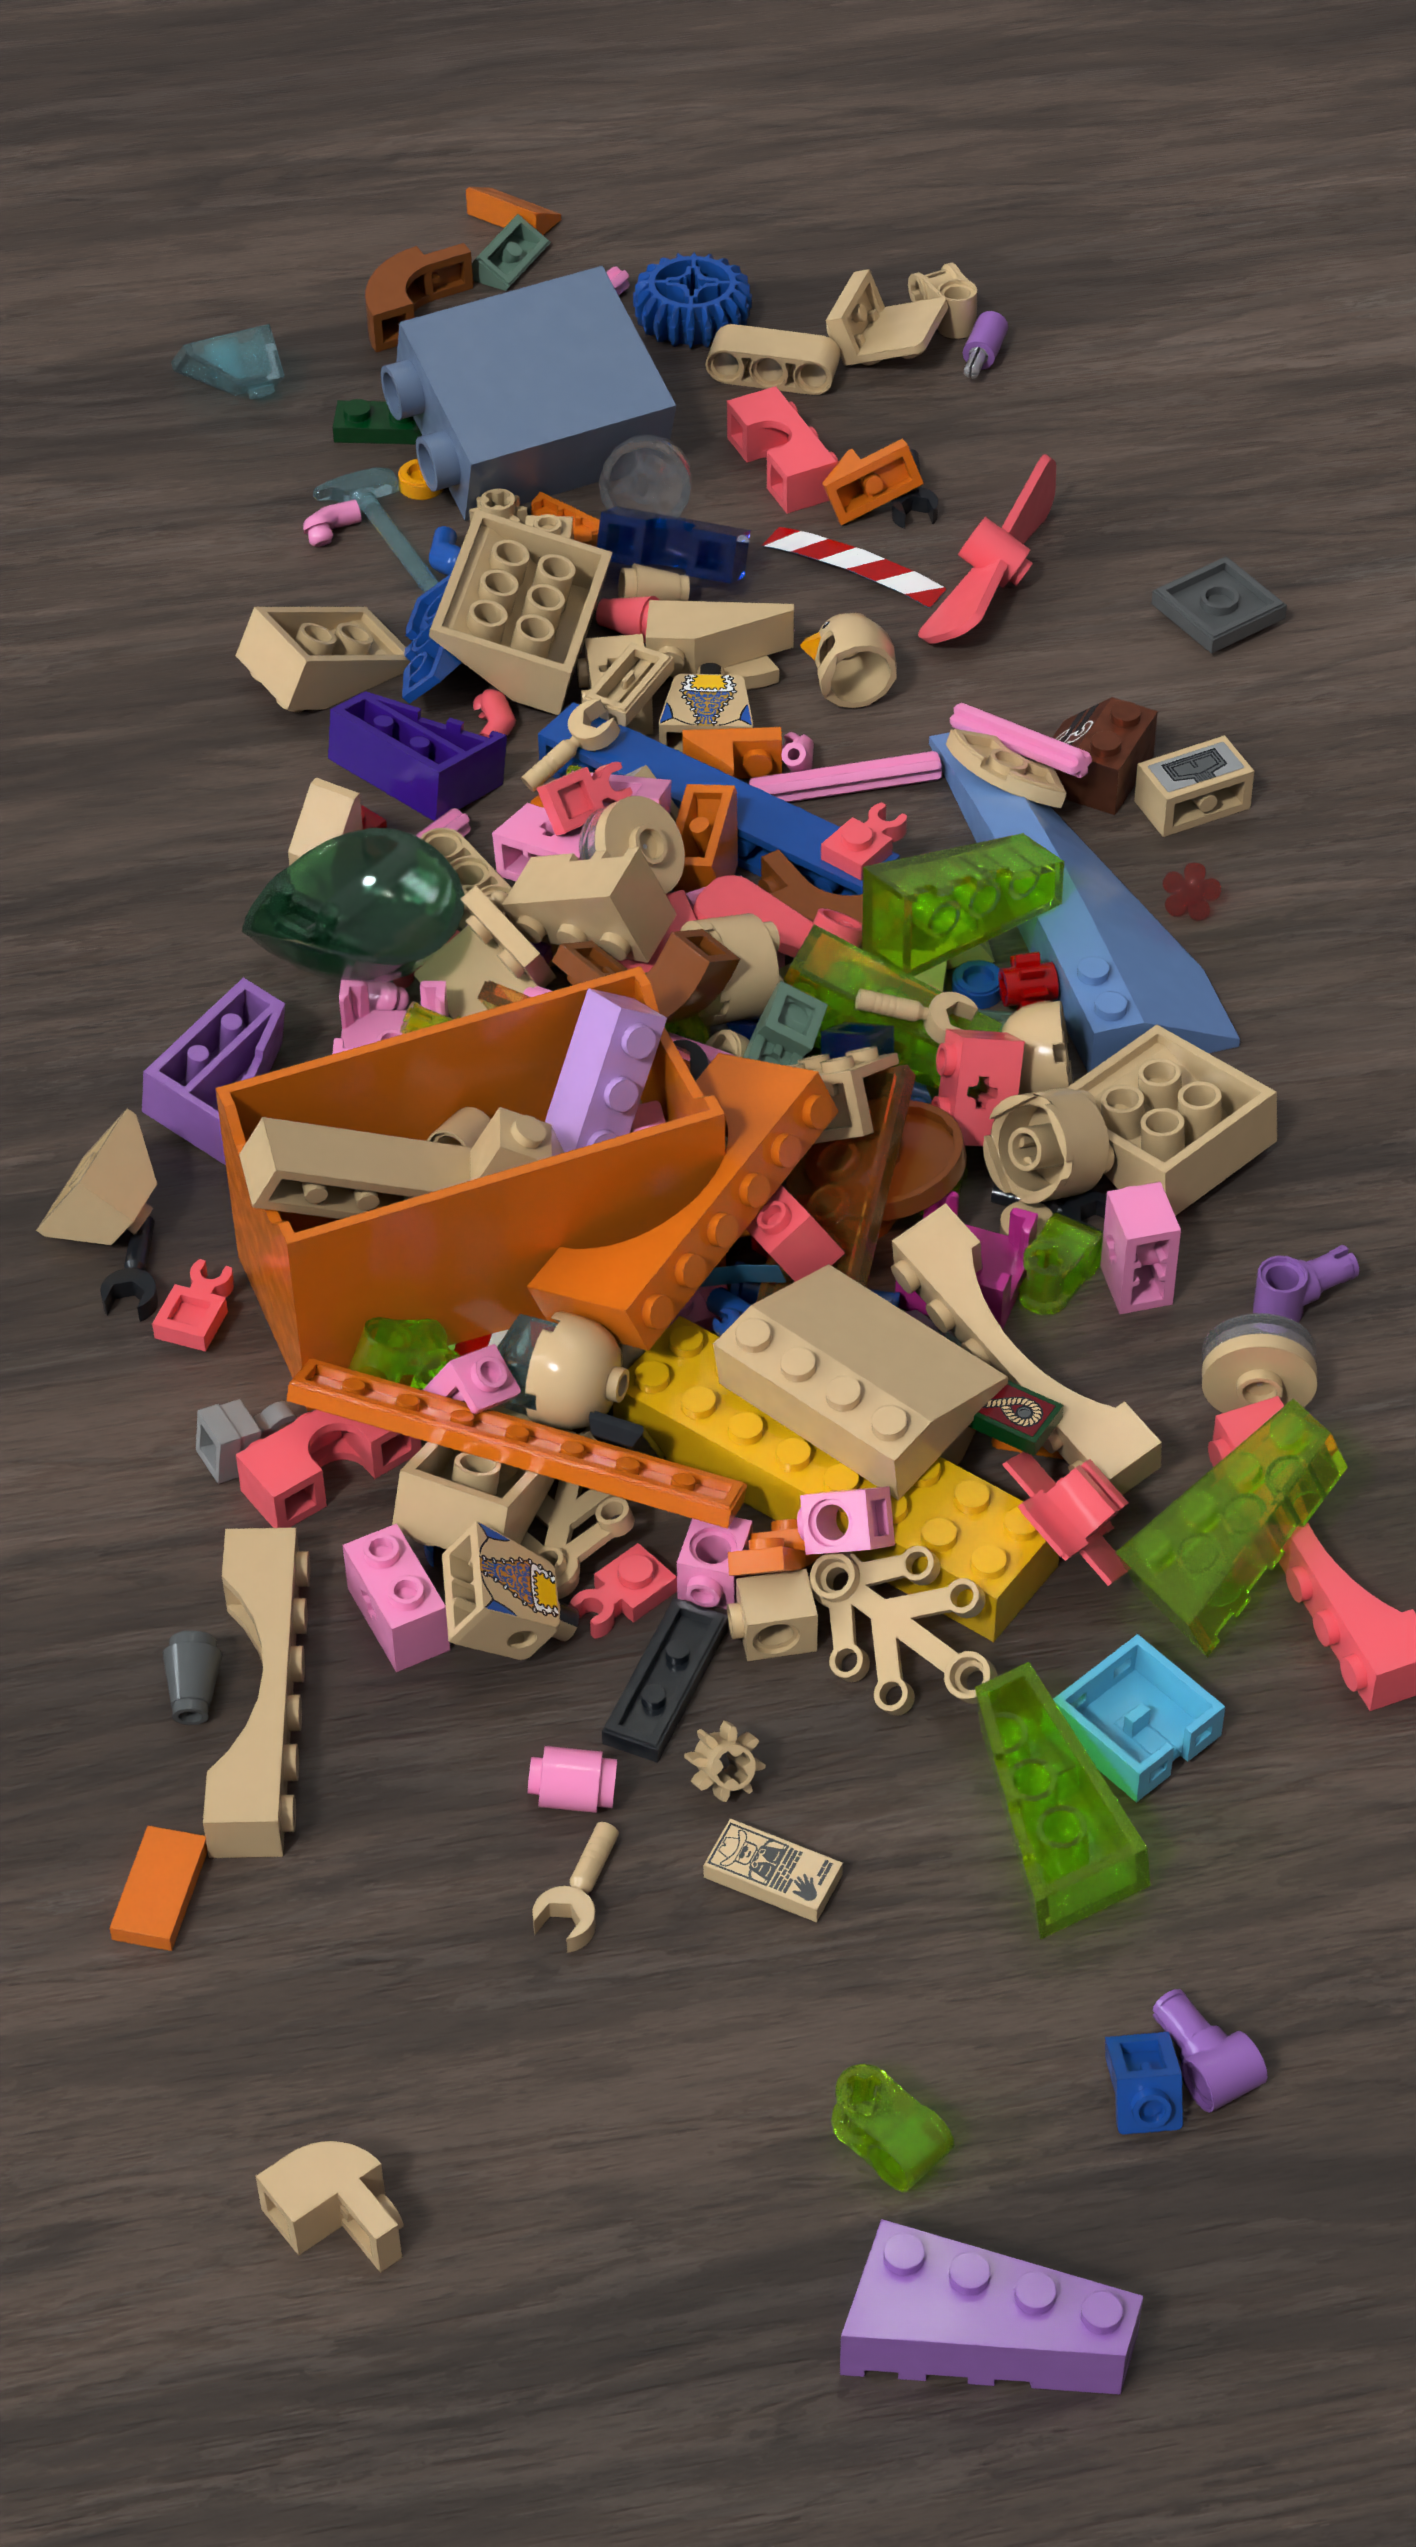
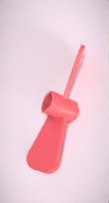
(996, 557)
(738, 895)

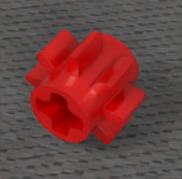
(1028, 981)

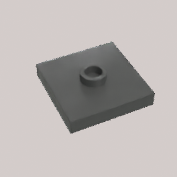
(1219, 604)

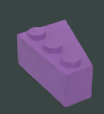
(225, 1046)

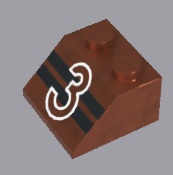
(1118, 739)

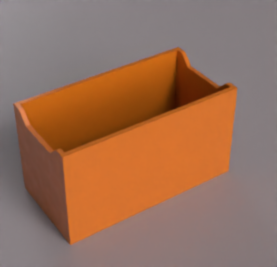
(476, 1244)

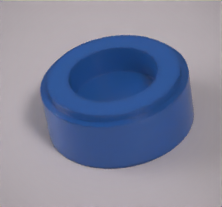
(978, 982)

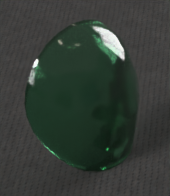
(360, 907)

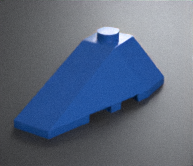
(428, 659)

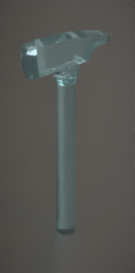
(365, 488)

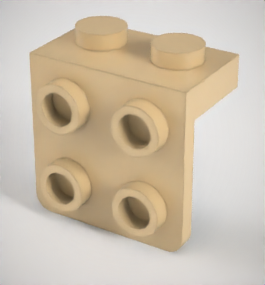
(874, 332)

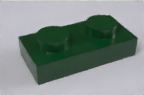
(371, 423)

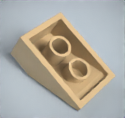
(319, 654)
(450, 1490)

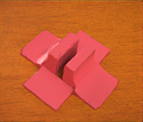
(1072, 1511)

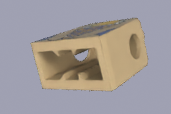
(704, 702)
(502, 1596)

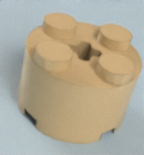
(756, 972)
(1047, 1145)

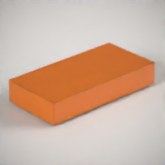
(159, 1888)

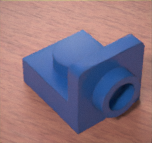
(1145, 2082)

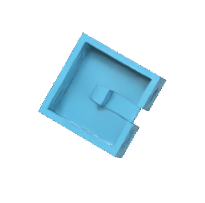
(1139, 1716)

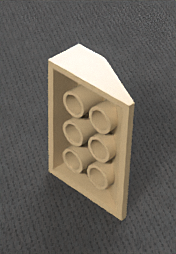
(521, 608)
(855, 1376)

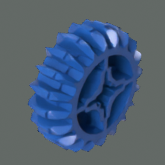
(691, 299)

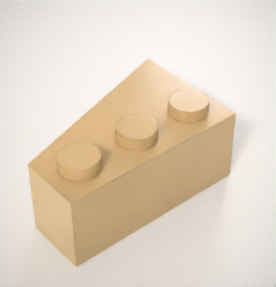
(592, 900)

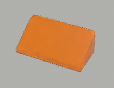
(501, 208)

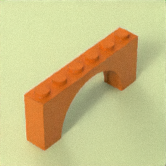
(647, 1280)

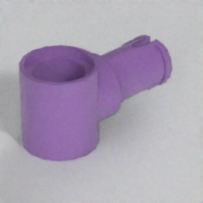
(1290, 1284)
(1213, 2063)

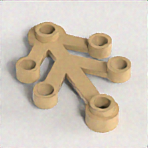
(566, 1514)
(894, 1621)

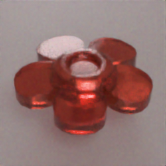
(1190, 892)

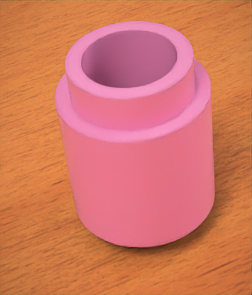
(572, 1779)

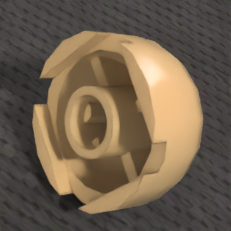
(1045, 1047)
(575, 1372)

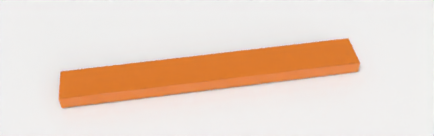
(518, 1443)

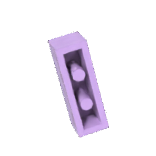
(604, 1069)

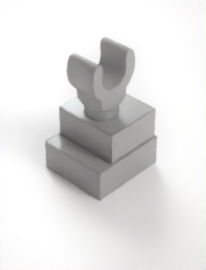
(231, 1429)

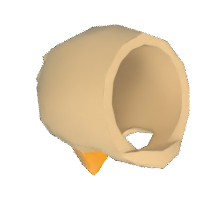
(852, 660)

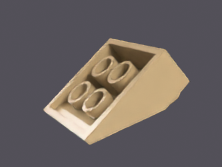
(1179, 1116)

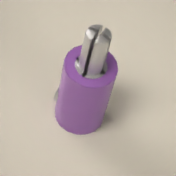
(984, 342)

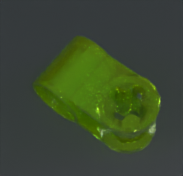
(1059, 1264)
(402, 1350)
(888, 2130)

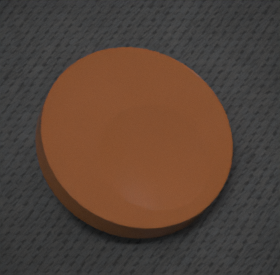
(927, 1161)

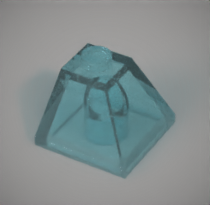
(234, 362)

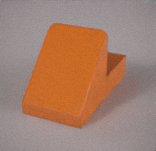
(867, 483)
(737, 751)

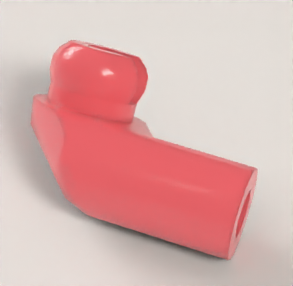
(495, 711)

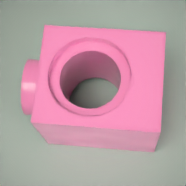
(868, 1517)
(704, 1562)

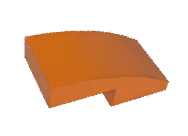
(772, 1551)

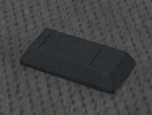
(623, 1434)

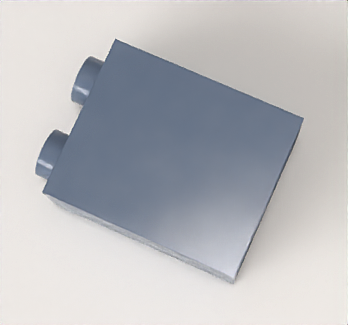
(526, 388)

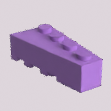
(984, 2317)

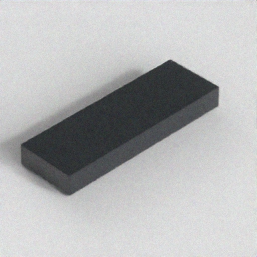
(665, 1680)

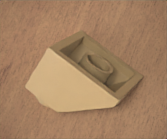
(105, 1189)

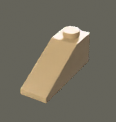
(717, 631)

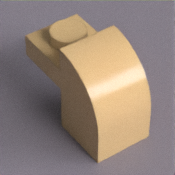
(329, 2188)

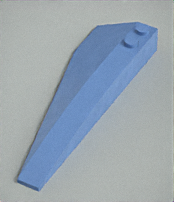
(1109, 952)

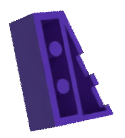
(414, 757)

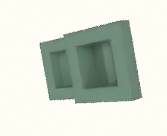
(786, 1026)

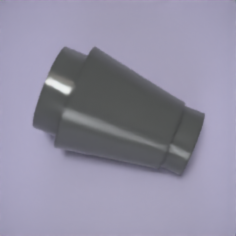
(191, 1675)

